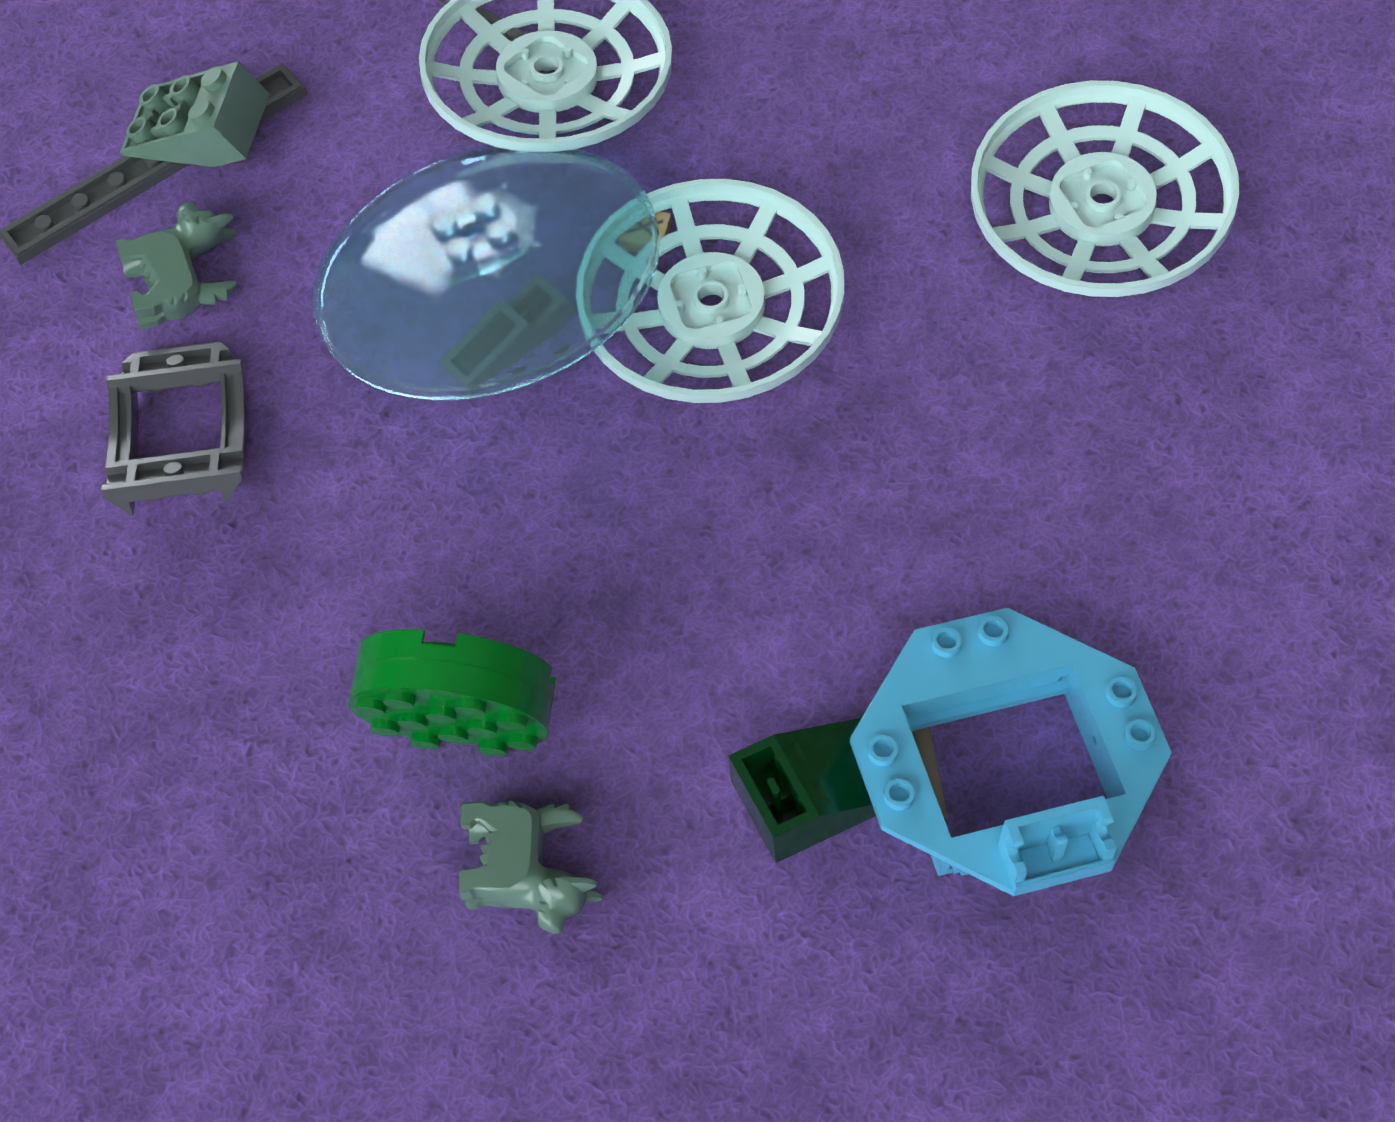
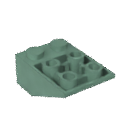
(198, 118)

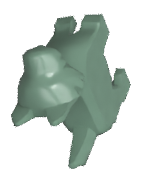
(168, 269)
(514, 863)

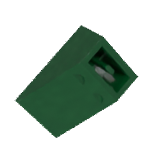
(801, 786)

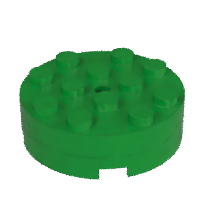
(452, 691)

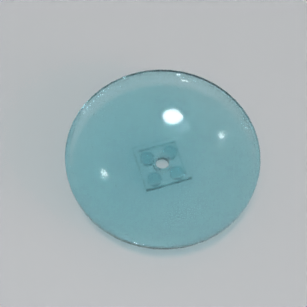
(464, 319)

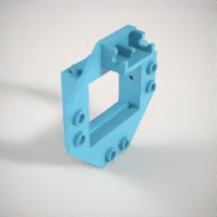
(995, 665)

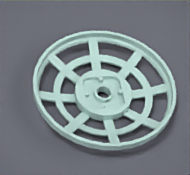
(541, 93)
(1108, 174)
(737, 285)

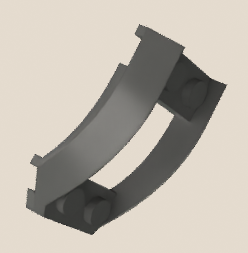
(180, 473)

